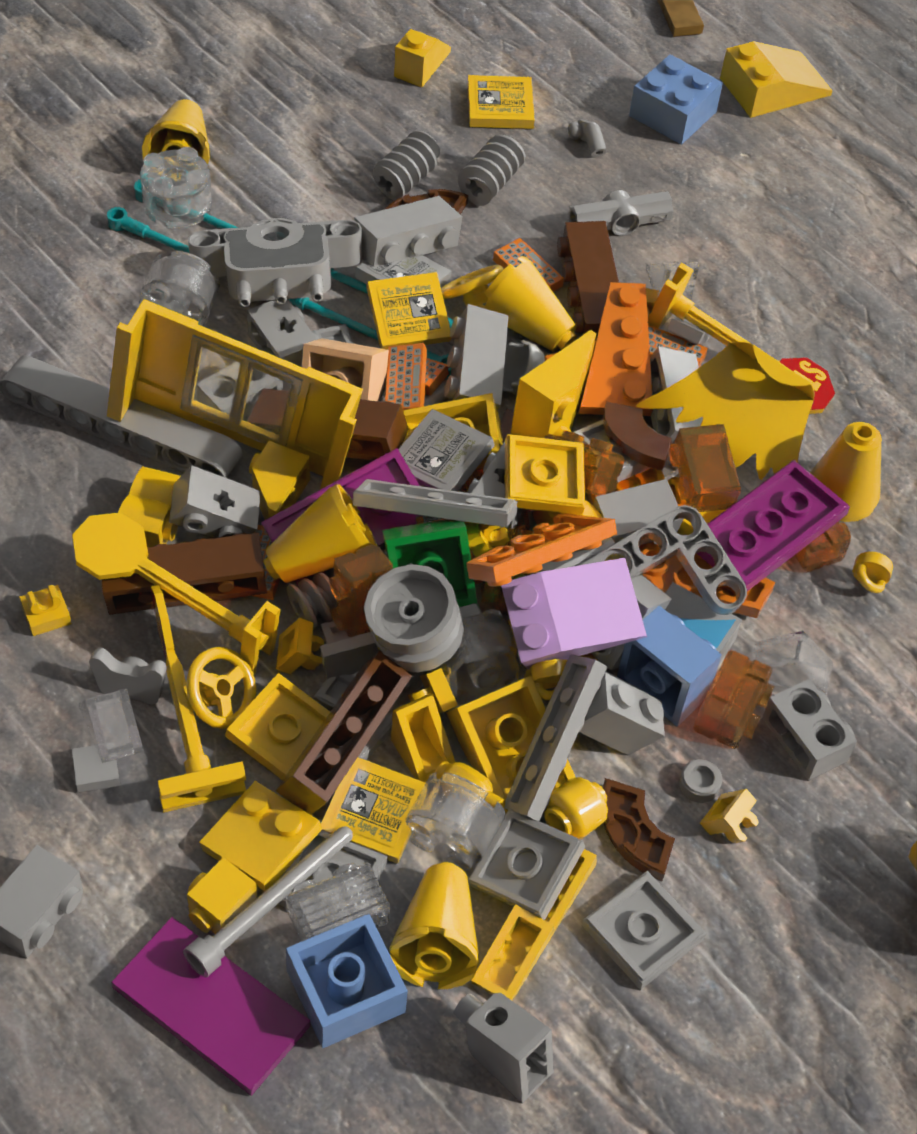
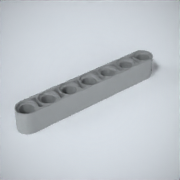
(141, 430)

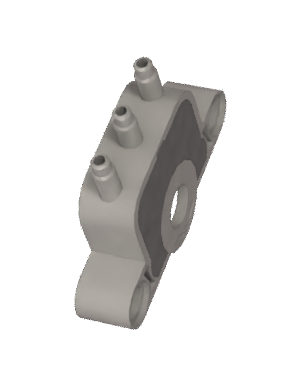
(279, 268)

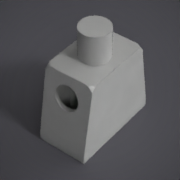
(508, 1042)

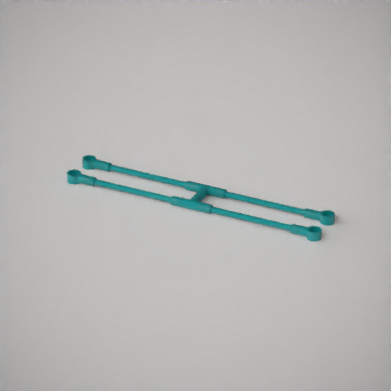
(119, 220)

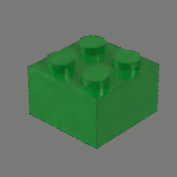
(437, 545)

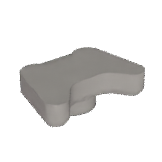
(141, 679)

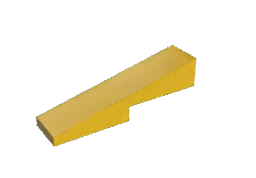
(527, 935)

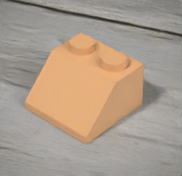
(350, 363)

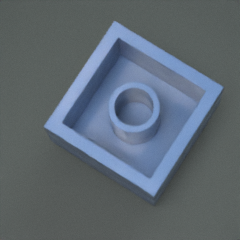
(675, 99)
(670, 664)
(346, 980)

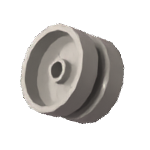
(414, 617)

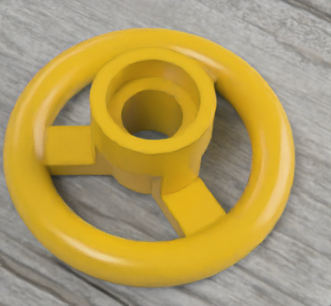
(472, 285)
(212, 690)

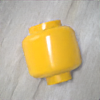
(577, 807)

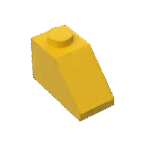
(418, 57)
(280, 477)

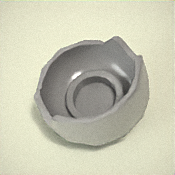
(518, 362)

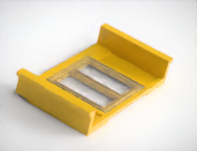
(231, 388)

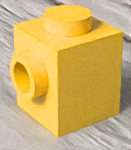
(219, 896)

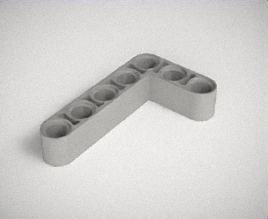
(685, 548)

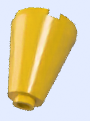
(178, 128)
(530, 306)
(853, 469)
(317, 537)
(438, 931)

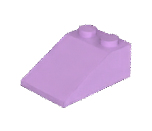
(573, 611)

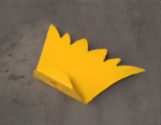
(753, 397)

